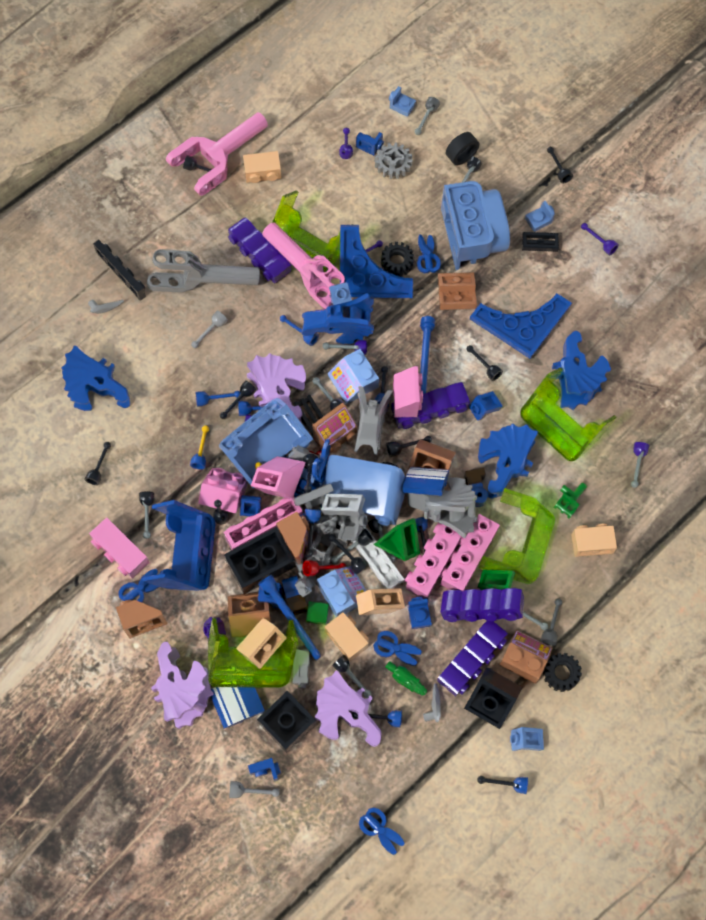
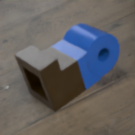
(474, 478)
(294, 600)

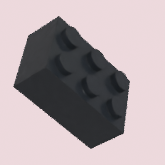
(259, 559)

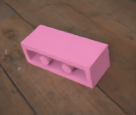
(118, 548)

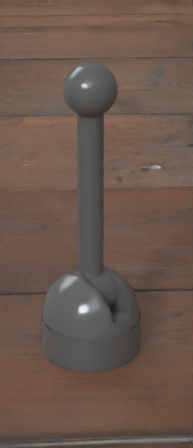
(550, 636)

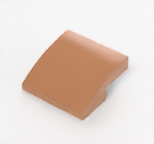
(457, 291)

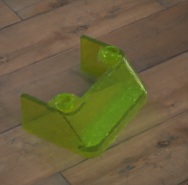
(289, 221)
(556, 425)
(529, 561)
(231, 669)

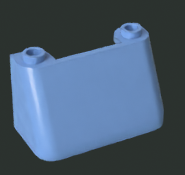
(264, 436)
(377, 482)

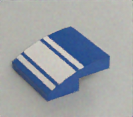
(425, 481)
(236, 704)

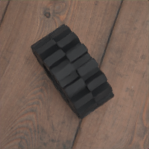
(400, 250)
(570, 663)

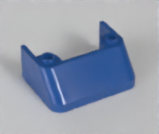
(191, 550)

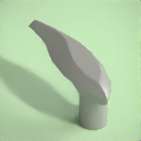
(95, 308)
(436, 706)

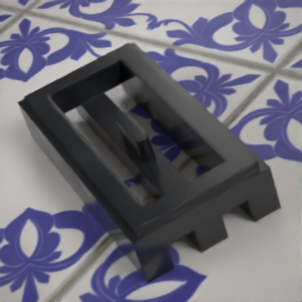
(540, 244)
(304, 402)

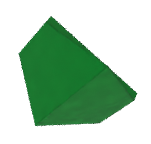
(401, 541)
(496, 579)

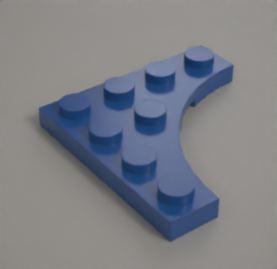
(365, 275)
(523, 329)

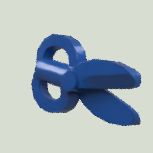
(427, 251)
(320, 463)
(141, 588)
(399, 649)
(384, 834)

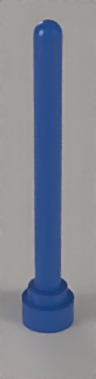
(427, 325)
(268, 584)

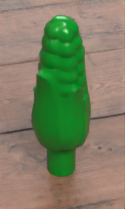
(406, 678)

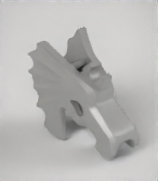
(371, 420)
(451, 509)

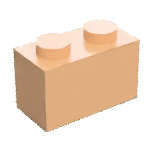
(262, 167)
(594, 540)
(380, 601)
(346, 636)
(261, 643)

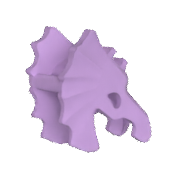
(273, 376)
(181, 695)
(337, 701)

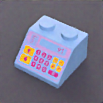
(353, 372)
(340, 589)

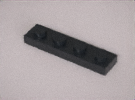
(117, 267)

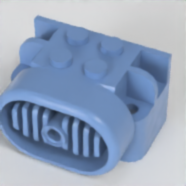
(474, 221)

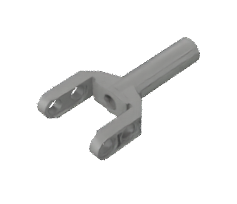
(196, 272)

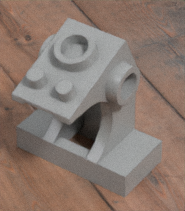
(315, 497)
(350, 519)
(324, 558)

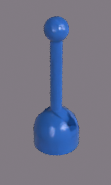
(310, 340)
(203, 398)
(245, 408)

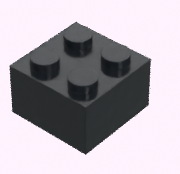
(286, 721)

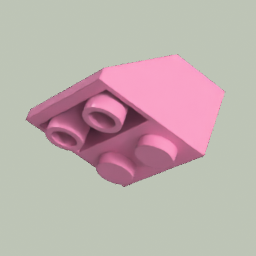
(407, 393)
(278, 477)
(225, 487)

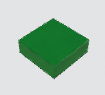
(317, 613)

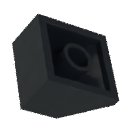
(493, 698)

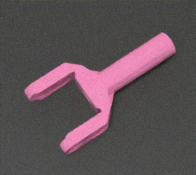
(217, 152)
(310, 269)

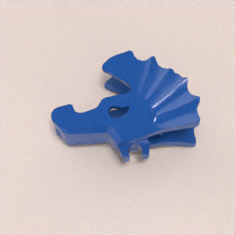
(347, 318)
(85, 374)
(578, 380)
(512, 447)

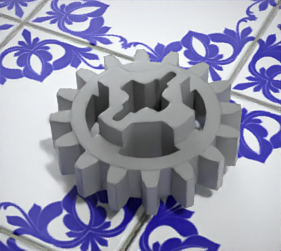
(393, 160)

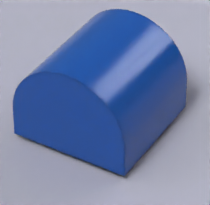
(250, 505)

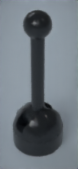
(191, 163)
(564, 174)
(493, 371)
(247, 390)
(395, 448)
(309, 459)
(94, 476)
(219, 514)
(357, 563)

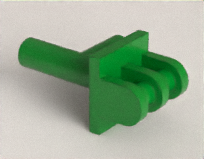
(567, 502)

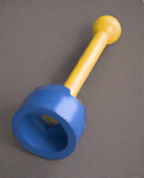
(198, 460)

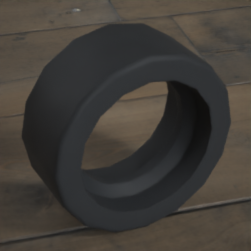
(462, 148)

